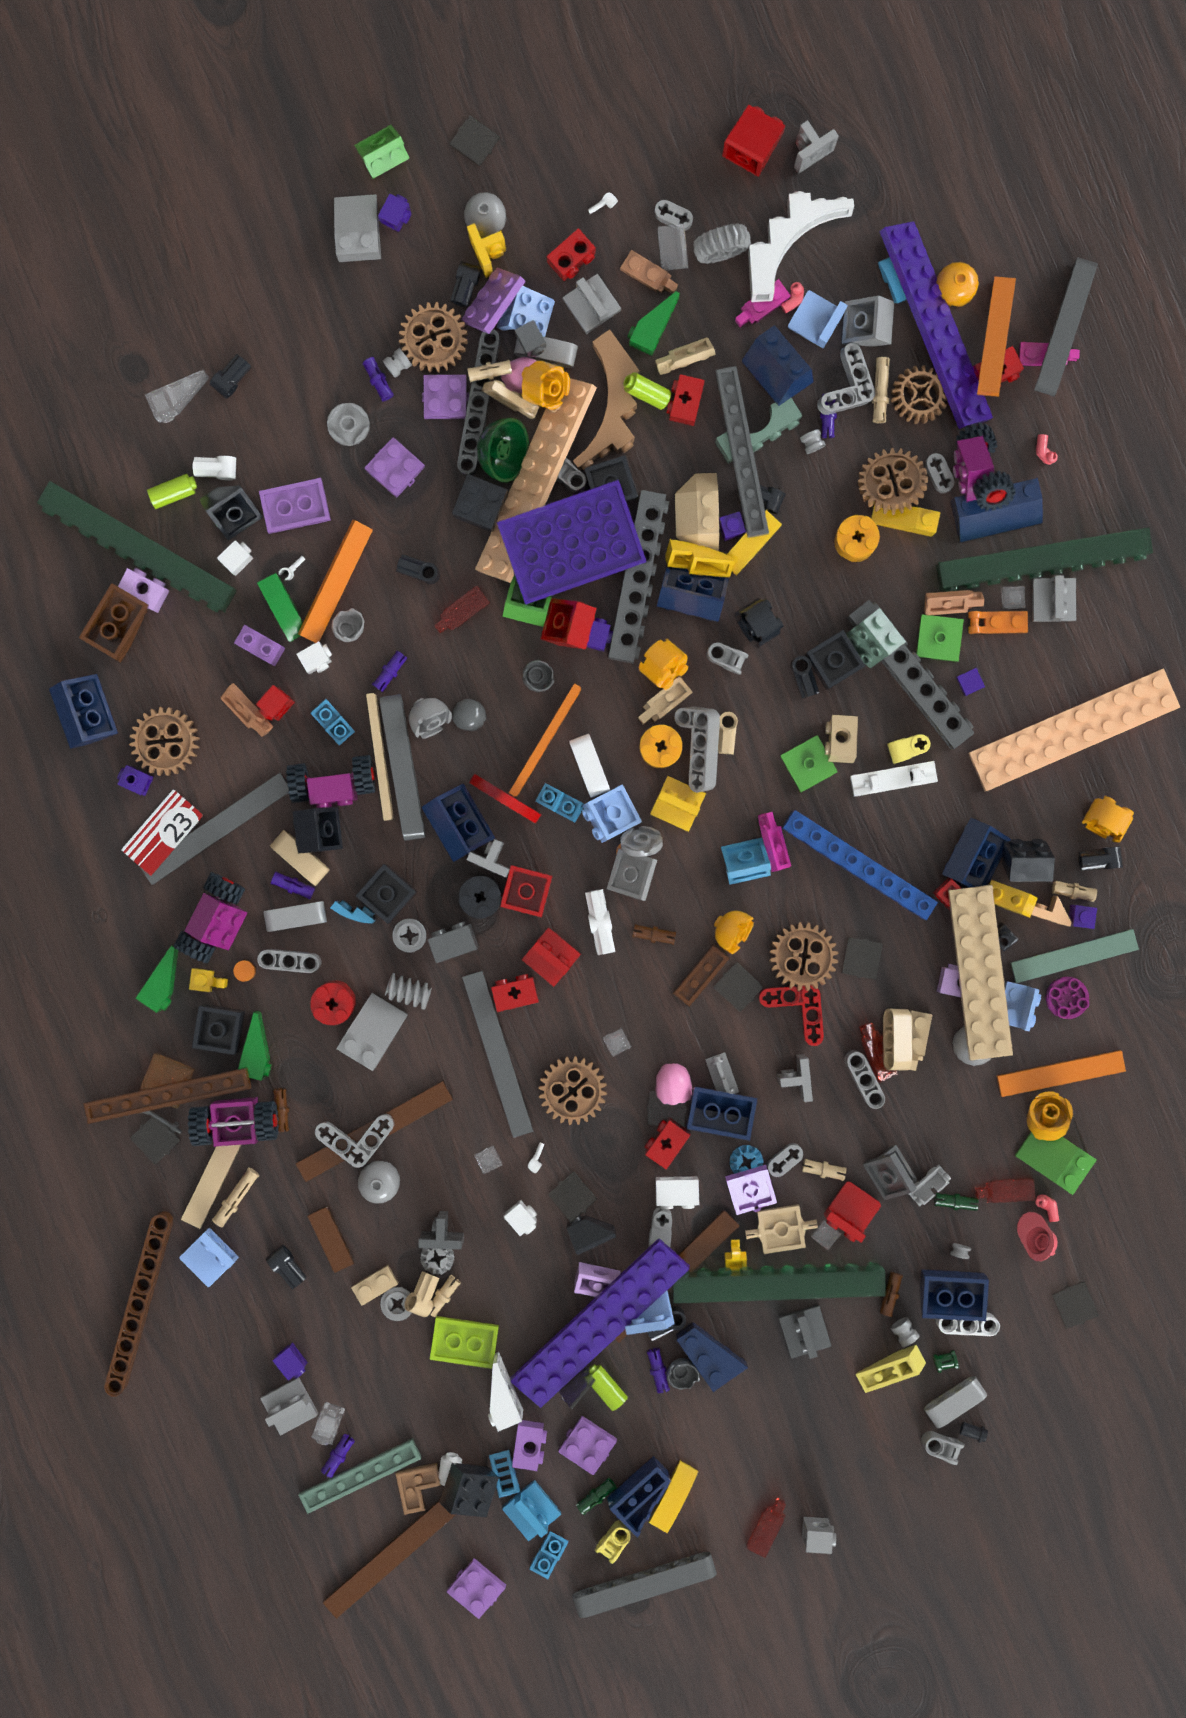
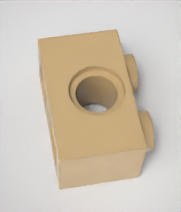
(846, 727)

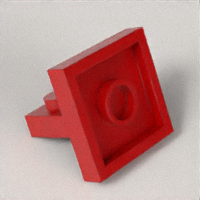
(551, 957)

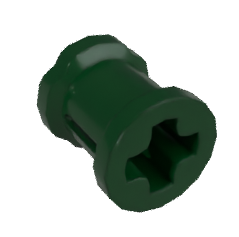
(938, 1359)

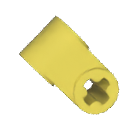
(905, 748)
(612, 1543)

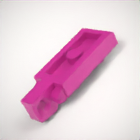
(758, 310)
(1033, 353)
(774, 842)

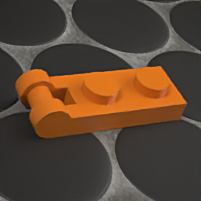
(998, 622)

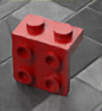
(852, 1211)

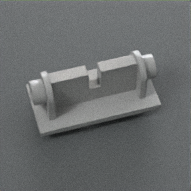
(722, 1074)
(936, 1178)

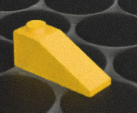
(915, 520)

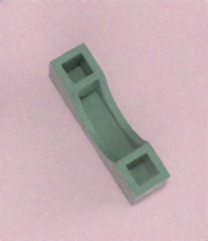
(781, 417)

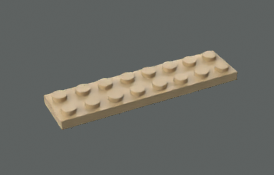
(980, 972)

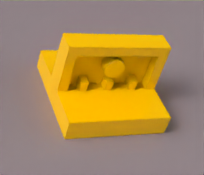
(486, 248)
(677, 804)

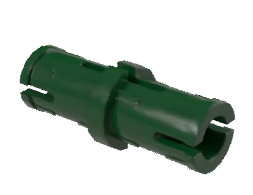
(956, 1201)
(596, 1496)

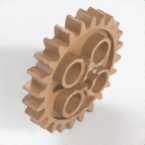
(425, 319)
(913, 476)
(166, 760)
(822, 960)
(559, 1075)

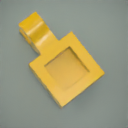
(204, 980)
(735, 1258)

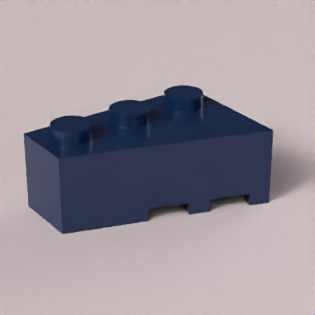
(639, 1494)

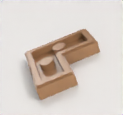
(412, 1482)

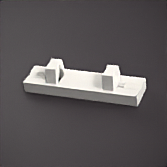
(893, 778)

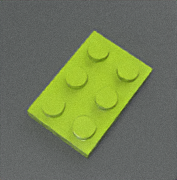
(464, 1342)

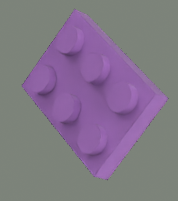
(493, 300)
(294, 505)

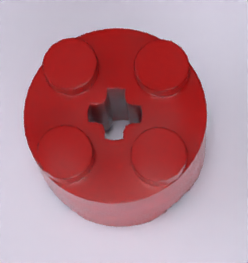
(323, 1010)

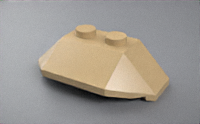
(698, 511)

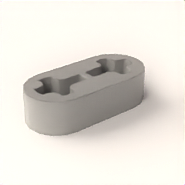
(675, 210)
(935, 475)
(788, 1164)

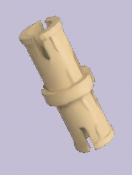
(489, 371)
(1074, 891)
(824, 1169)
(443, 1294)

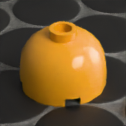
(958, 283)
(733, 929)

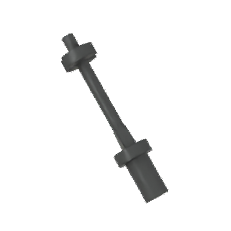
(174, 1127)

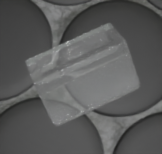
(672, 247)

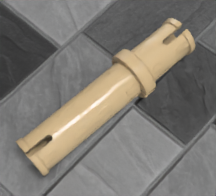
(881, 387)
(230, 1204)

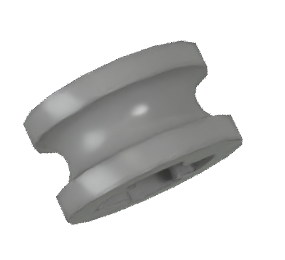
(960, 1251)

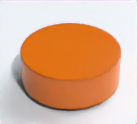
(244, 970)

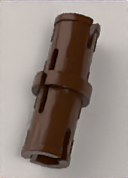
(654, 934)
(281, 1103)
(891, 1294)

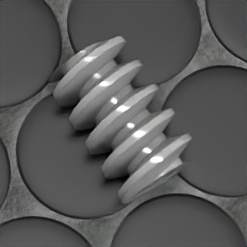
(408, 991)

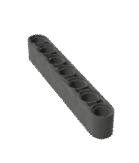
(1065, 327)
(474, 413)
(402, 767)
(644, 1584)

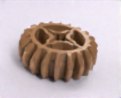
(913, 389)

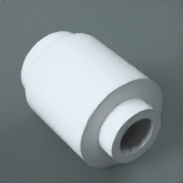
(445, 1465)

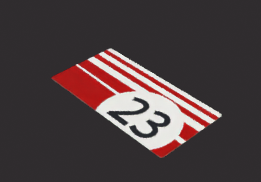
(162, 832)

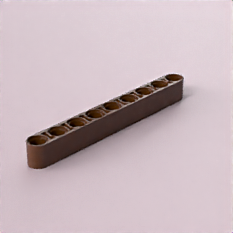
(133, 1312)

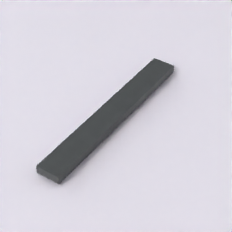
(741, 452)
(222, 825)
(497, 1054)

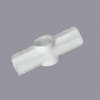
(600, 922)

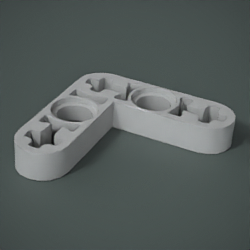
(854, 390)
(361, 1146)

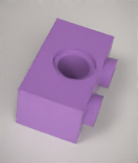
(259, 645)
(529, 1458)

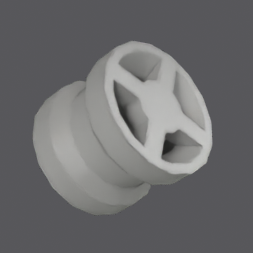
(812, 441)

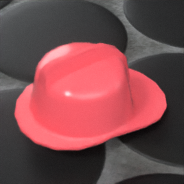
(1036, 1236)

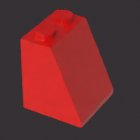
(753, 140)

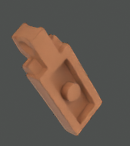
(648, 273)
(952, 602)
(245, 710)

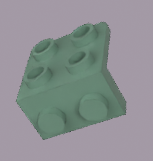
(875, 638)

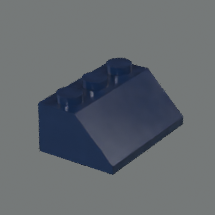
(777, 366)
(693, 593)
(83, 710)
(458, 822)
(975, 855)
(721, 1113)
(954, 1295)

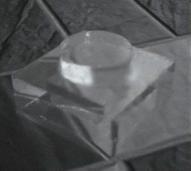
(1013, 597)
(617, 1042)
(488, 1159)
(825, 1235)

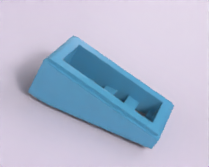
(516, 1489)

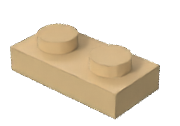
(374, 1285)

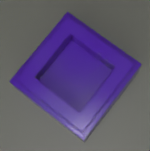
(970, 682)

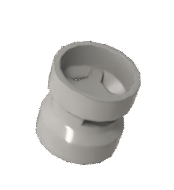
(397, 362)
(905, 1332)

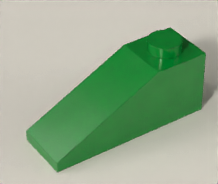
(651, 327)
(160, 985)
(255, 1051)

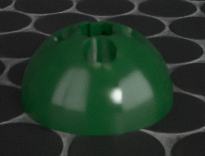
(503, 448)

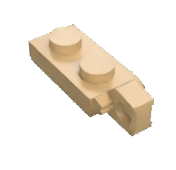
(685, 355)
(510, 398)
(665, 701)
(920, 1032)

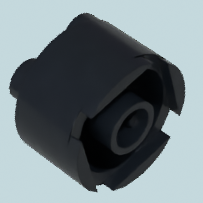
(759, 622)
(469, 902)

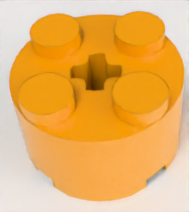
(545, 384)
(862, 527)
(664, 663)
(671, 740)
(1108, 819)
(1059, 1118)

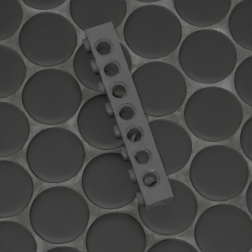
(619, 651)
(963, 728)

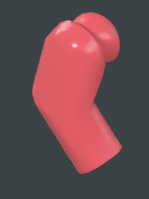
(796, 298)
(1047, 456)
(1049, 1205)

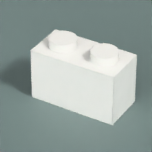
(677, 1192)

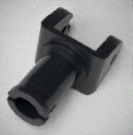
(1004, 932)

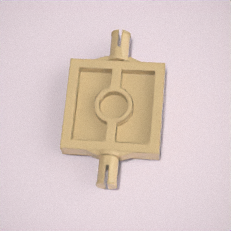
(781, 1229)

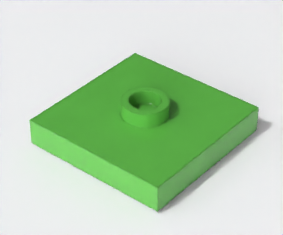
(939, 638)
(808, 764)

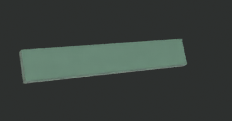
(1074, 956)
(360, 1475)

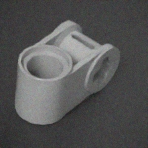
(568, 474)
(728, 657)
(659, 1228)
(945, 1448)

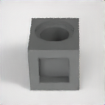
(530, 339)

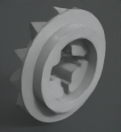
(403, 943)
(432, 1266)
(387, 1302)

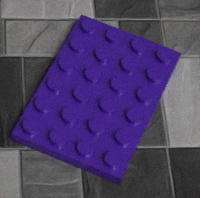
(571, 542)

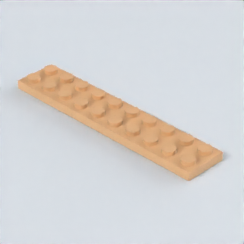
(538, 472)
(1074, 730)

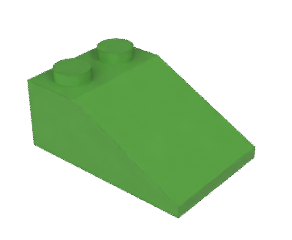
(531, 613)
(1057, 1161)

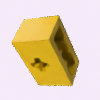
(1013, 899)

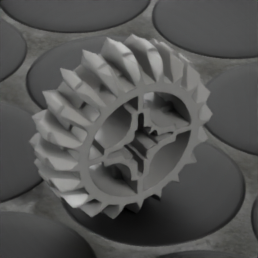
(722, 243)

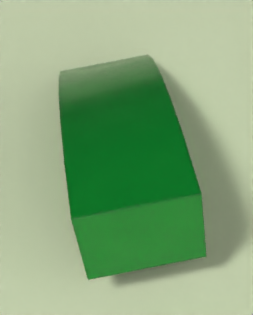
(281, 606)

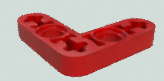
(504, 798)
(800, 999)

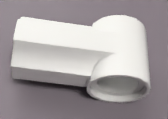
(221, 467)

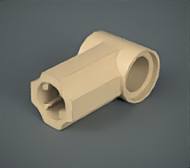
(727, 735)
(420, 1301)

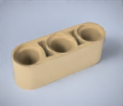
(305, 863)
(897, 1039)

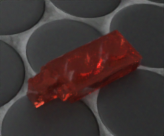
(462, 610)
(874, 1050)
(1007, 1190)
(767, 1528)

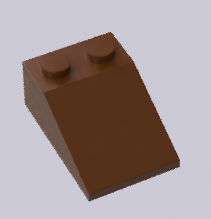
(115, 622)

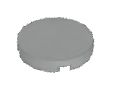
(348, 424)
(641, 842)

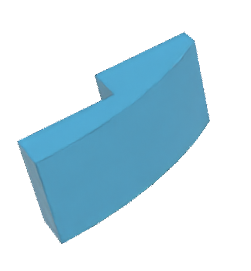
(889, 276)
(332, 721)
(560, 802)
(361, 915)
(548, 1554)

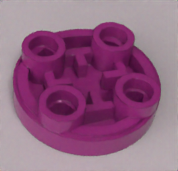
(1067, 997)

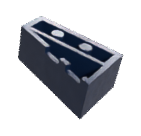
(710, 1357)

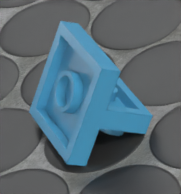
(746, 861)
(531, 1511)

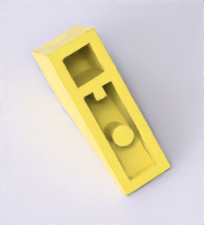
(892, 1369)

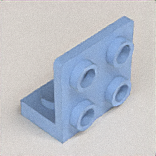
(527, 307)
(816, 318)
(1021, 1005)
(208, 1257)
(654, 1318)

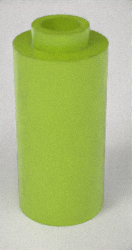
(647, 390)
(172, 491)
(607, 1388)

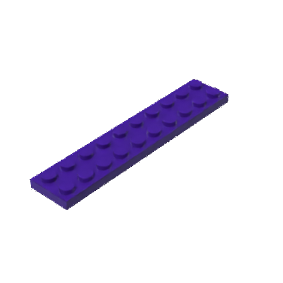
(935, 324)
(599, 1323)

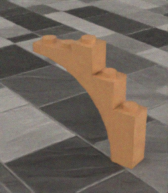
(620, 403)

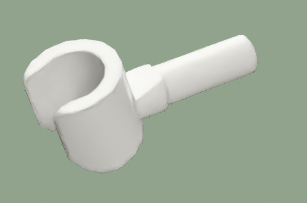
(608, 199)
(292, 568)
(534, 1165)

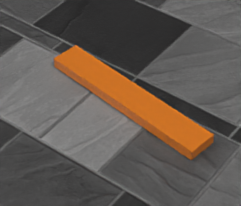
(996, 336)
(335, 581)
(545, 740)
(1061, 1073)

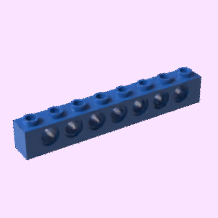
(859, 865)

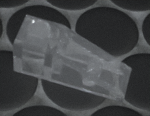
(173, 398)

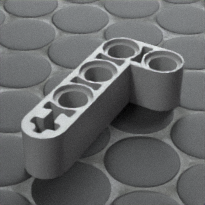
(701, 775)

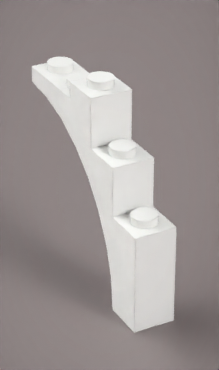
(783, 232)

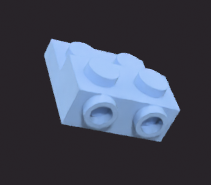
(611, 814)

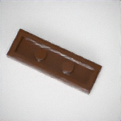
(701, 975)
(330, 1239)

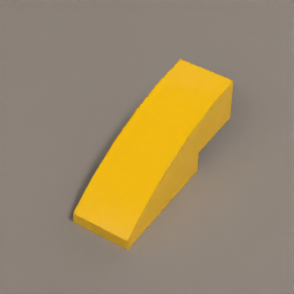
(747, 548)
(698, 559)
(674, 1497)

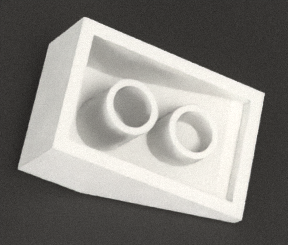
(504, 1404)

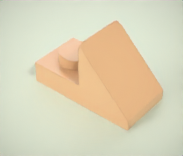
(1055, 913)

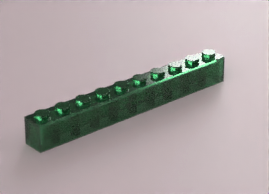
(136, 546)
(1044, 559)
(780, 1283)

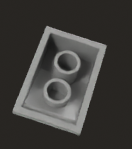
(356, 228)
(372, 1031)

